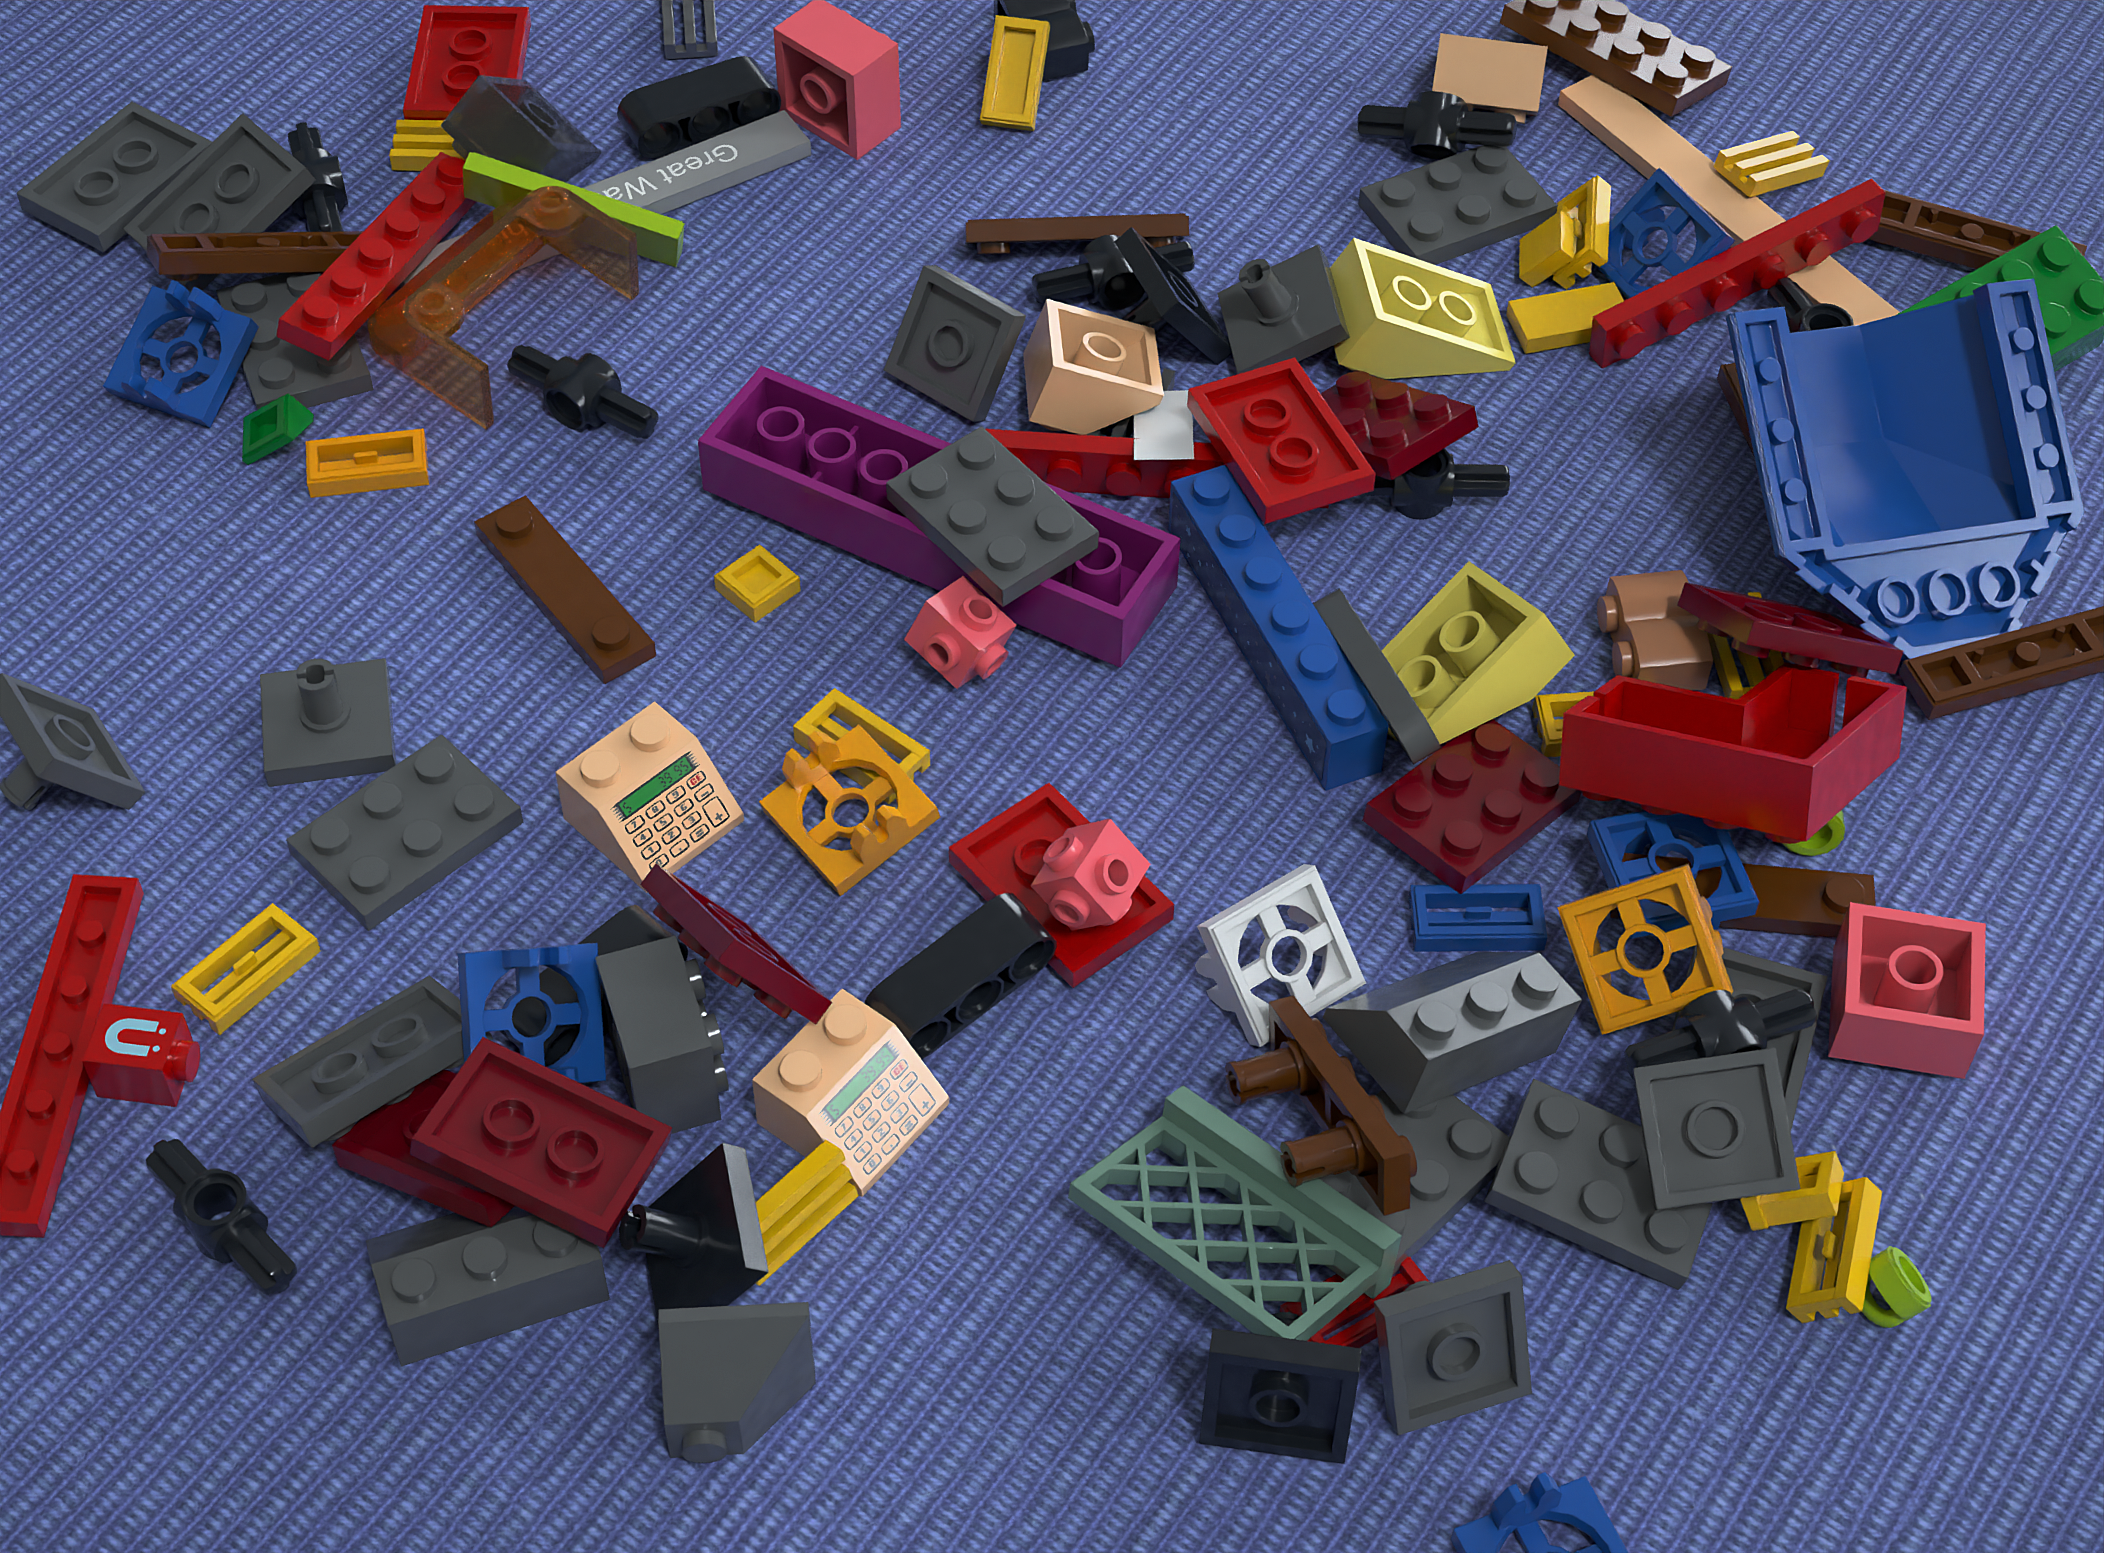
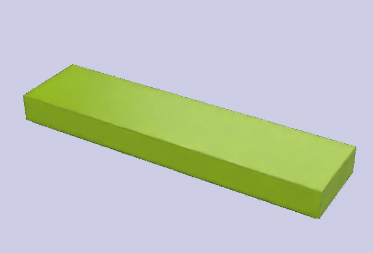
(499, 182)

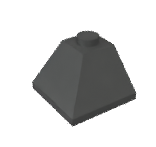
(731, 1374)

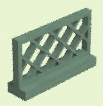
(1249, 1171)

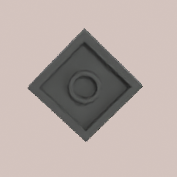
(1282, 310)
(954, 343)
(327, 721)
(61, 746)
(1716, 1129)
(1453, 1346)

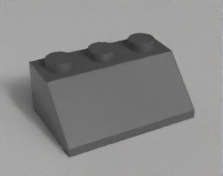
(1456, 1024)
(470, 1282)

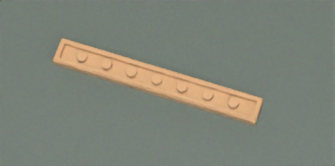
(1652, 144)

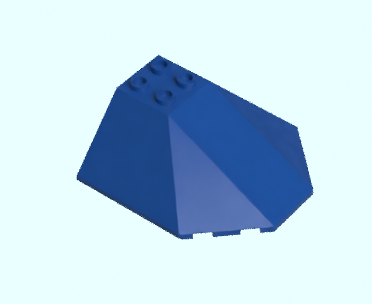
(1914, 462)

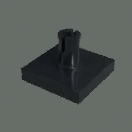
(1170, 298)
(701, 1235)
(1279, 1394)

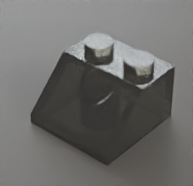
(518, 127)

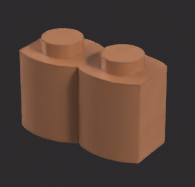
(1653, 634)

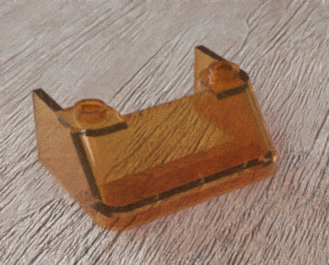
(419, 318)

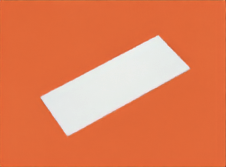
(1165, 429)

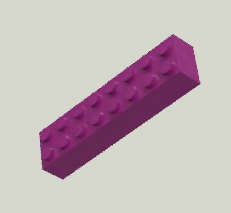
(826, 474)

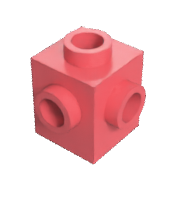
(961, 633)
(1090, 875)

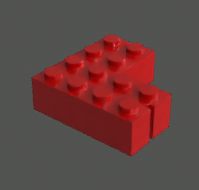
(1738, 761)

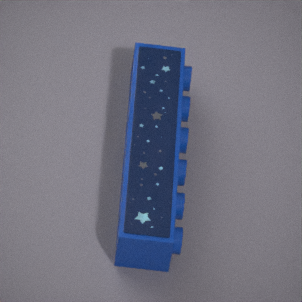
(1277, 628)

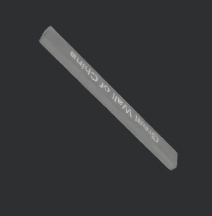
(691, 172)

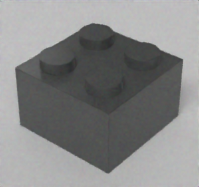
(663, 1033)

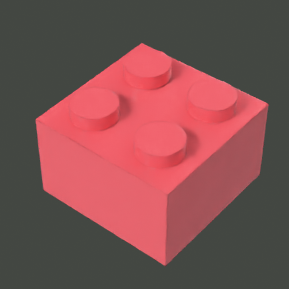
(838, 77)
(1907, 990)

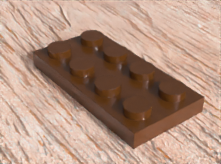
(1621, 49)

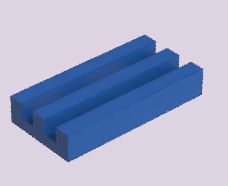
(1478, 926)

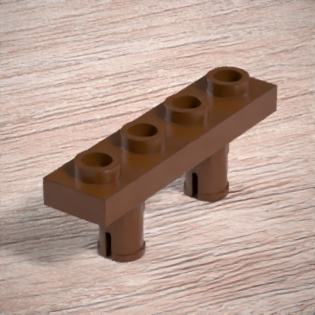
(1352, 1123)

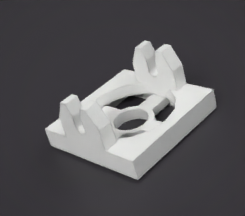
(1308, 905)

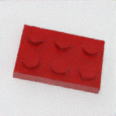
(459, 46)
(1280, 440)
(1008, 857)

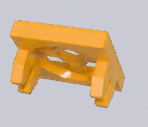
(869, 842)
(1672, 887)

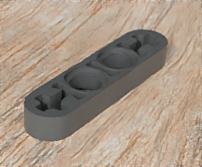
(1378, 677)

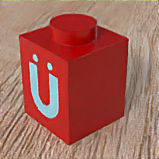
(141, 1055)

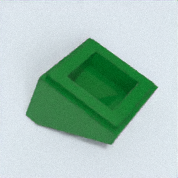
(273, 427)

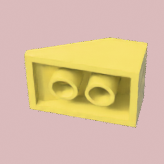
(1415, 317)
(1475, 653)

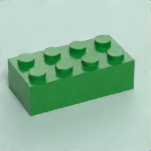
(2066, 289)

